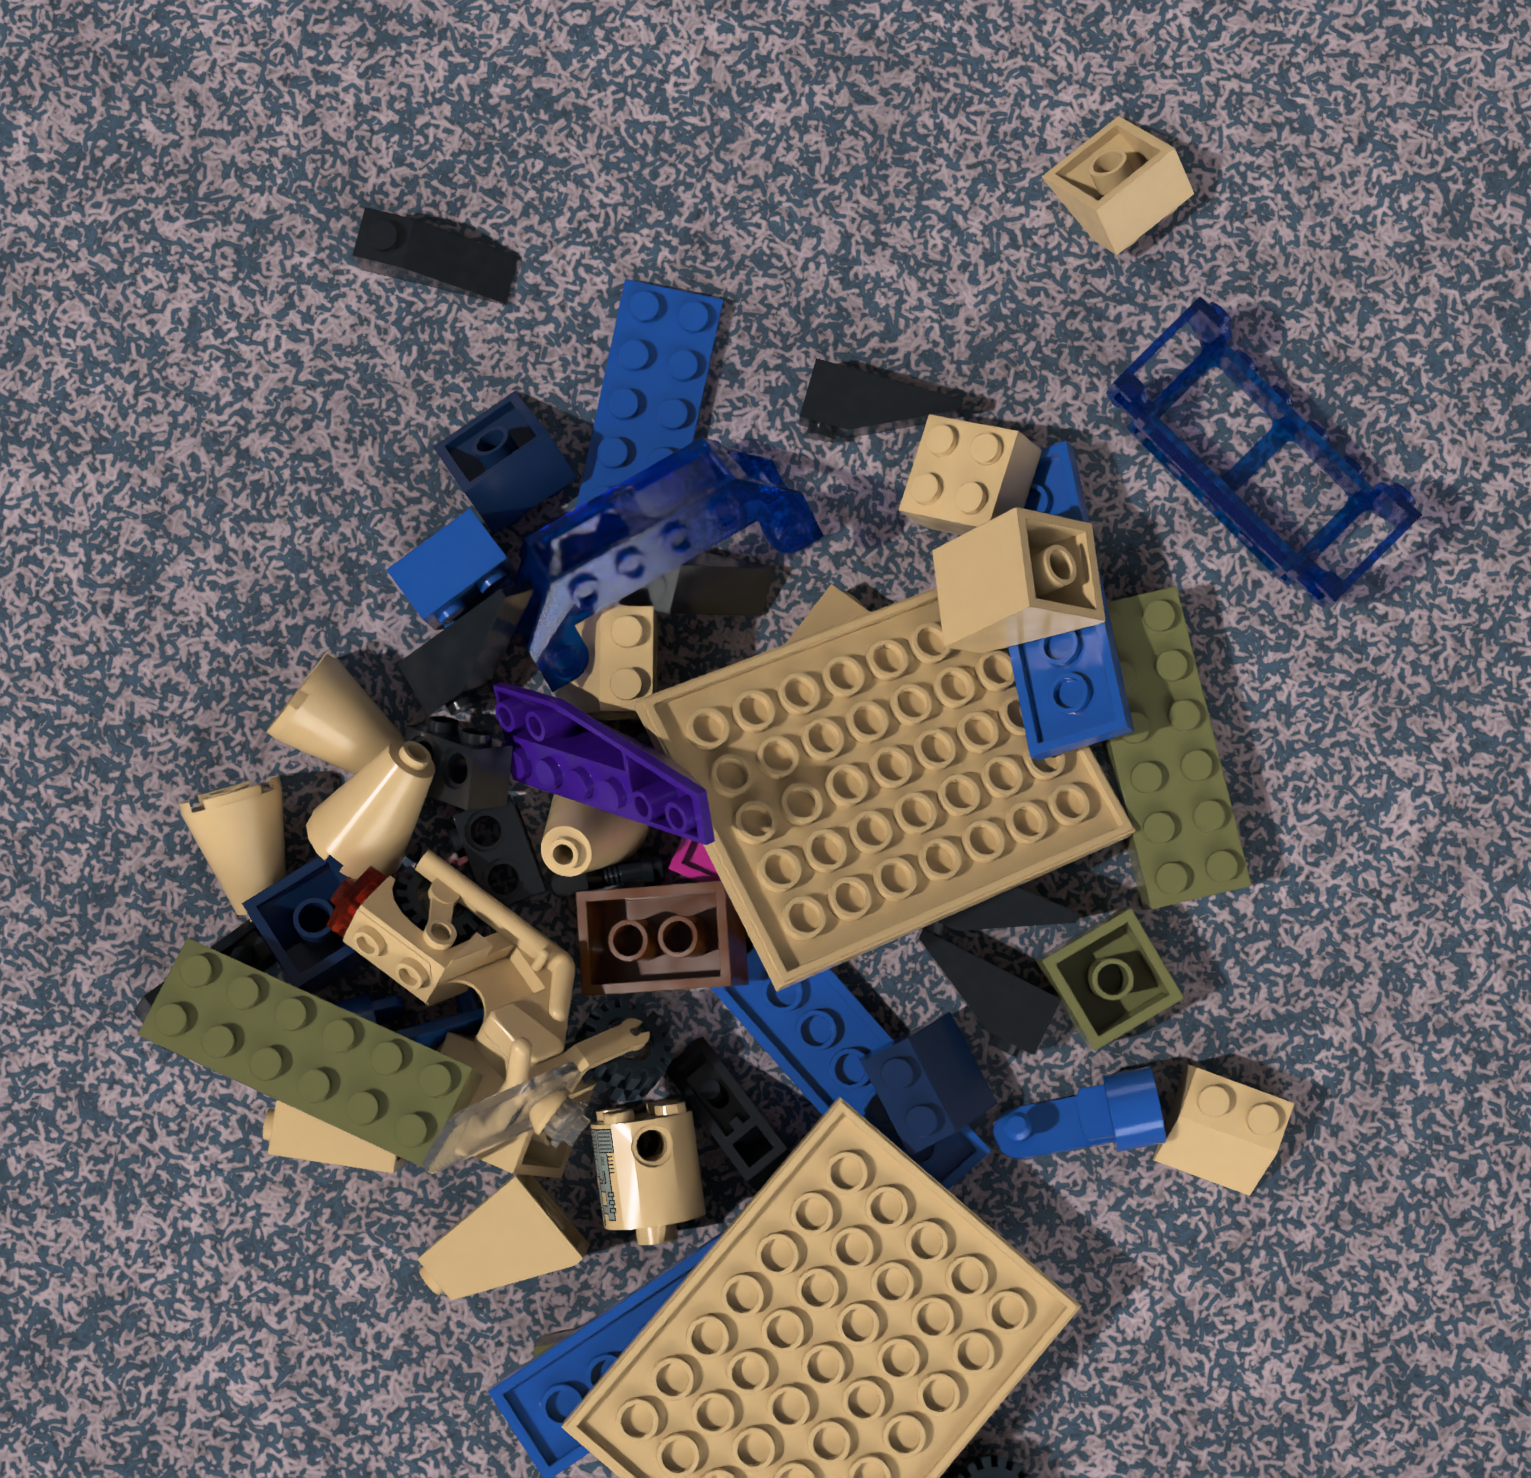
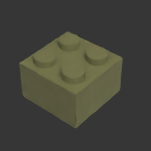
(1109, 978)

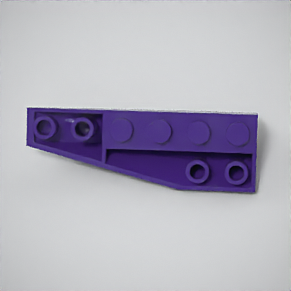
(598, 765)

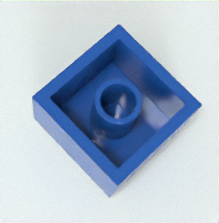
(452, 571)

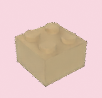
(967, 474)

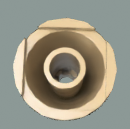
(334, 719)
(374, 811)
(241, 837)
(587, 838)

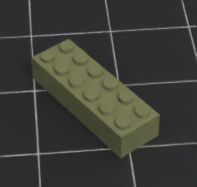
(1170, 764)
(307, 1052)

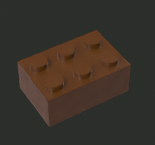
(660, 939)

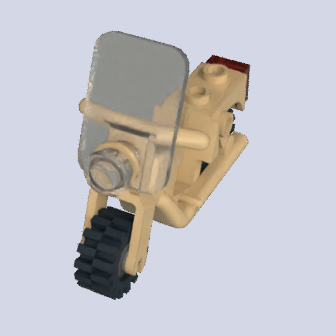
(431, 946)

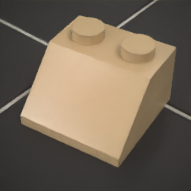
(1120, 184)
(1223, 1130)

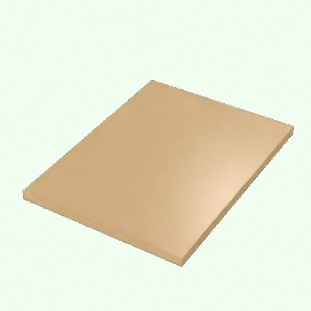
(873, 785)
(828, 1330)

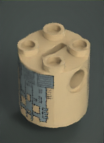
(651, 1188)

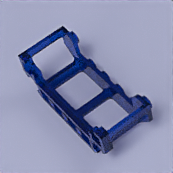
(1218, 494)
(643, 533)

